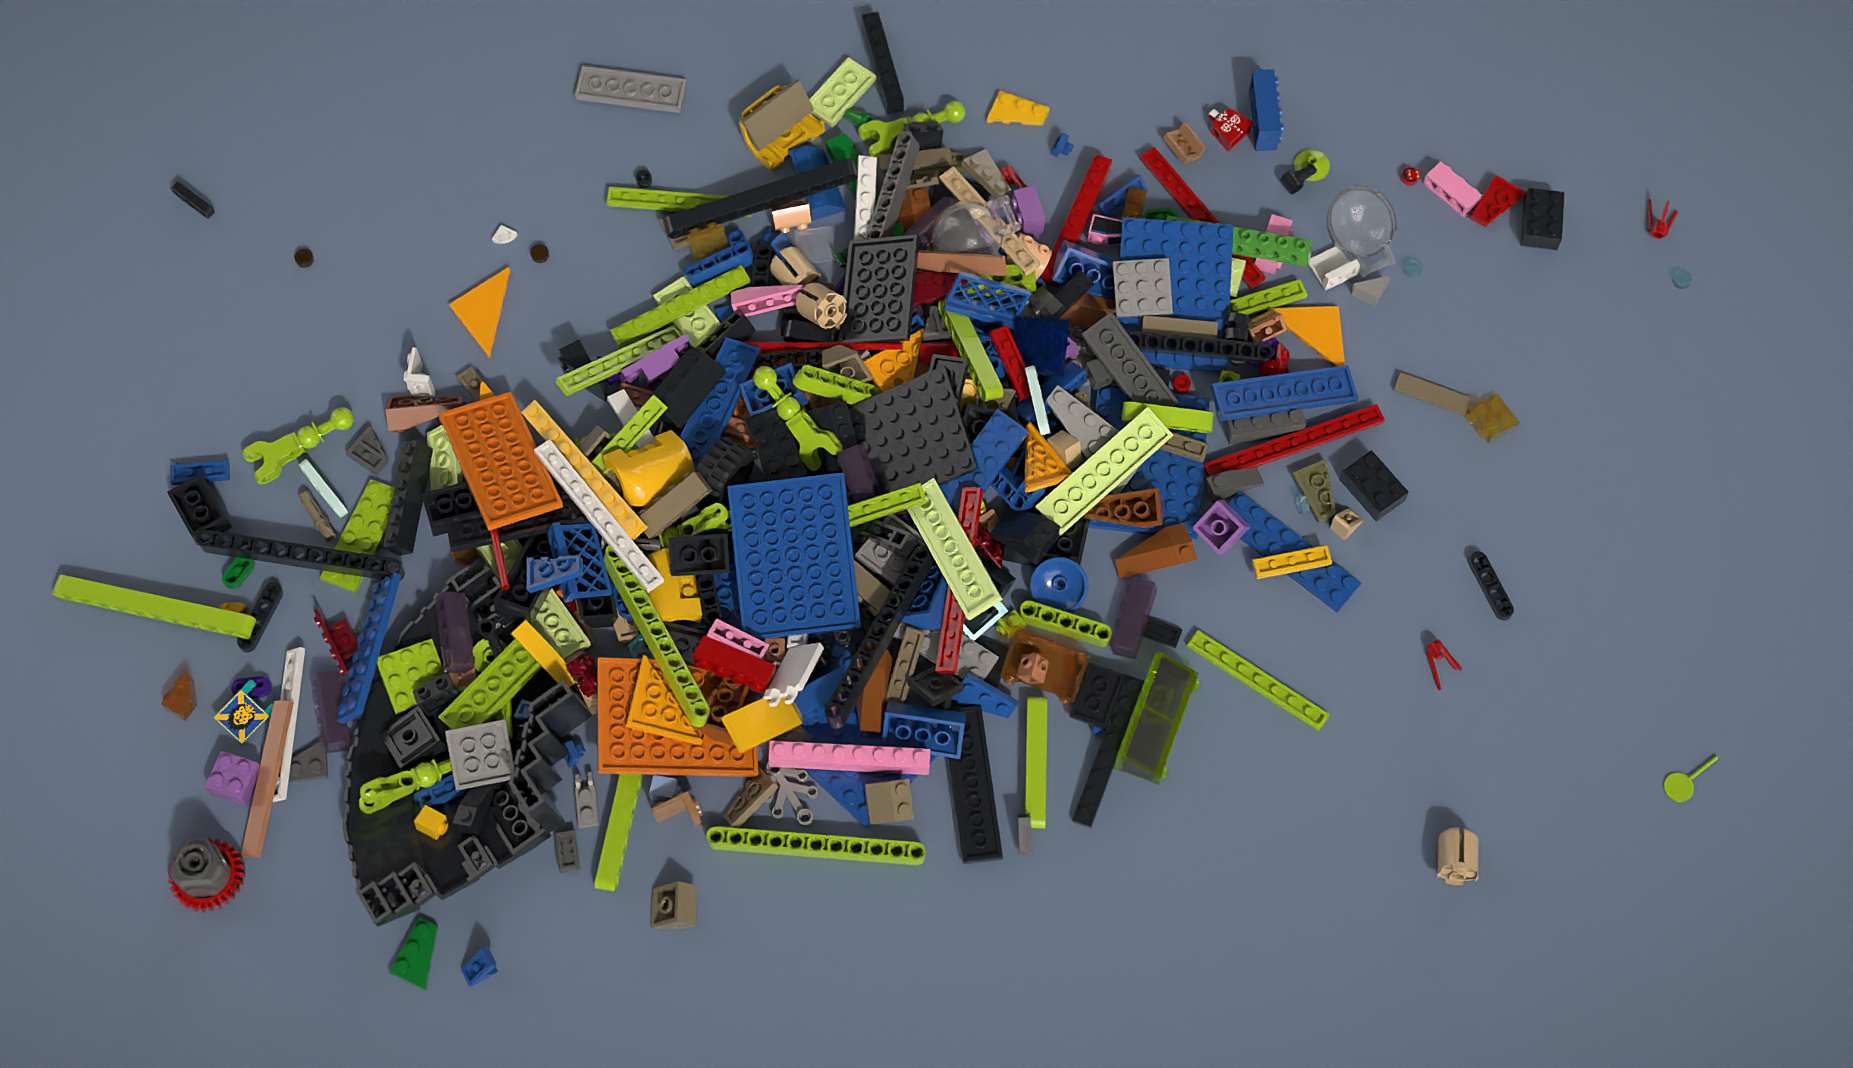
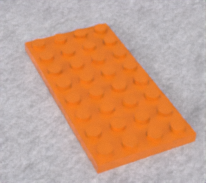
(499, 461)

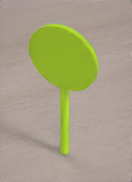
(1680, 786)

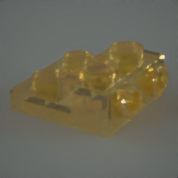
(707, 241)
(1491, 418)

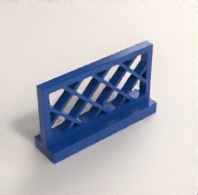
(982, 309)
(559, 548)

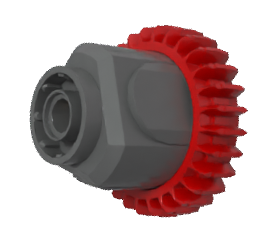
(206, 874)

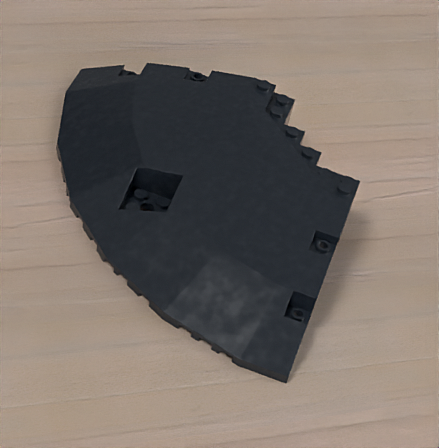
(386, 850)

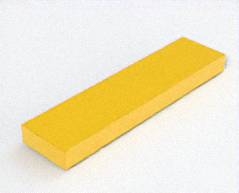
(1292, 562)
(543, 653)

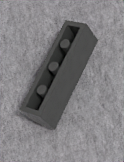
(1265, 426)

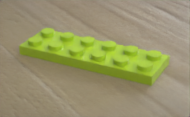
(363, 532)
(492, 688)

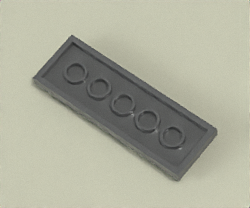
(1127, 363)

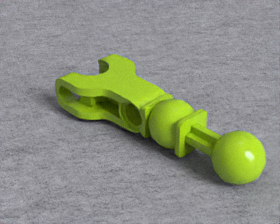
(887, 133)
(798, 421)
(292, 445)
(705, 523)
(389, 789)

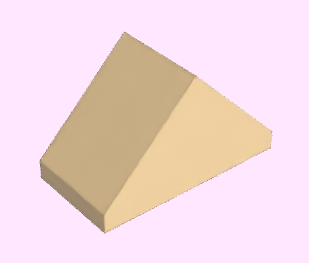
(1067, 448)
(1345, 523)

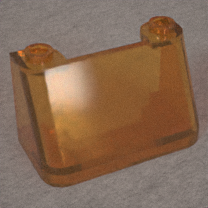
(1064, 669)

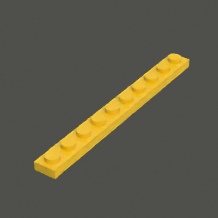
(591, 476)

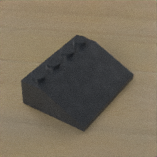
(837, 420)
(1069, 544)

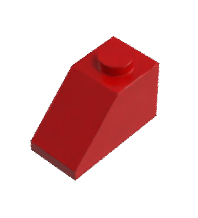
(932, 347)

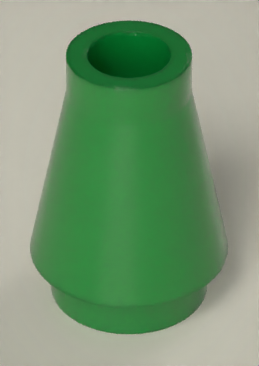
(857, 117)

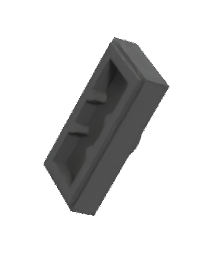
(567, 851)

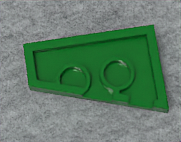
(415, 957)

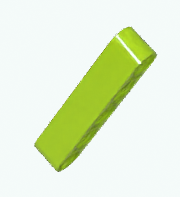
(833, 385)
(1172, 417)
(1072, 630)

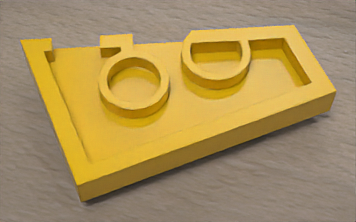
(1016, 109)

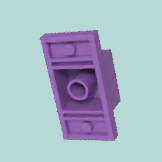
(657, 364)

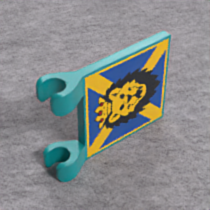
(242, 714)

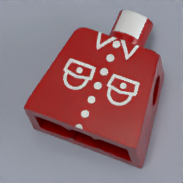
(1229, 127)

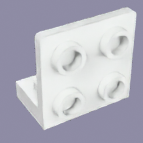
(1333, 268)
(417, 382)

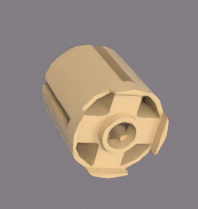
(801, 265)
(817, 308)
(1457, 856)

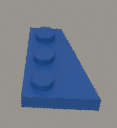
(549, 572)
(978, 692)

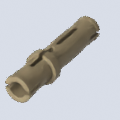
(321, 522)

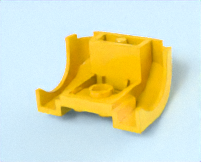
(774, 153)
(650, 469)
(677, 595)

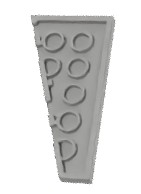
(1084, 426)

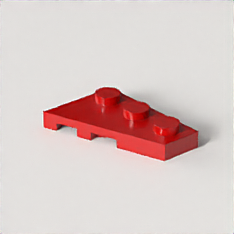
(1496, 200)

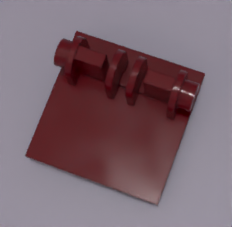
(990, 547)
(584, 664)

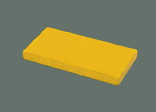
(760, 723)

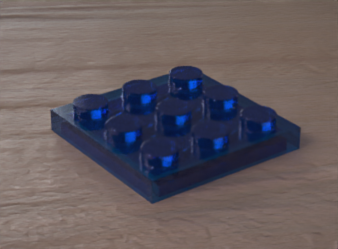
(1042, 343)

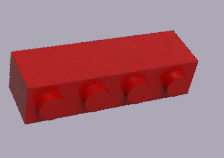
(734, 664)

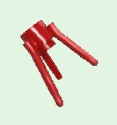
(1012, 177)
(1659, 228)
(1438, 651)

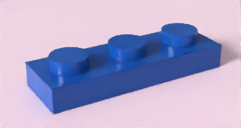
(1116, 200)
(211, 471)

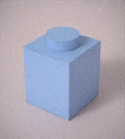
(663, 788)

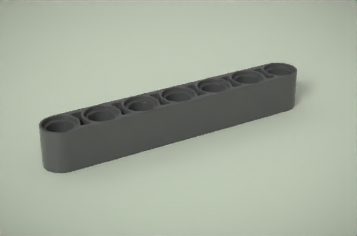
(894, 186)

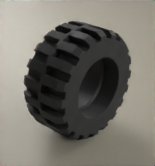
(723, 466)

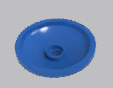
(1048, 592)

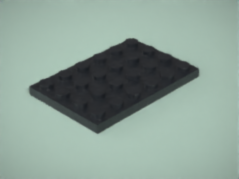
(880, 289)

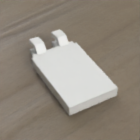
(793, 673)

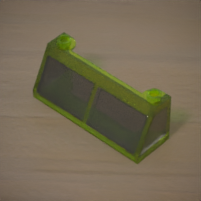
(1156, 719)

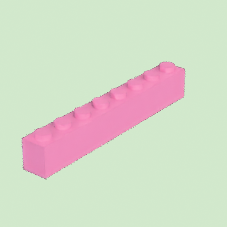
(849, 757)

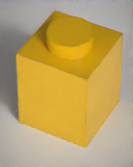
(431, 822)

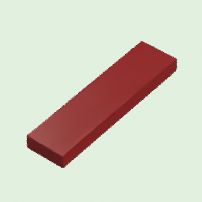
(1011, 361)

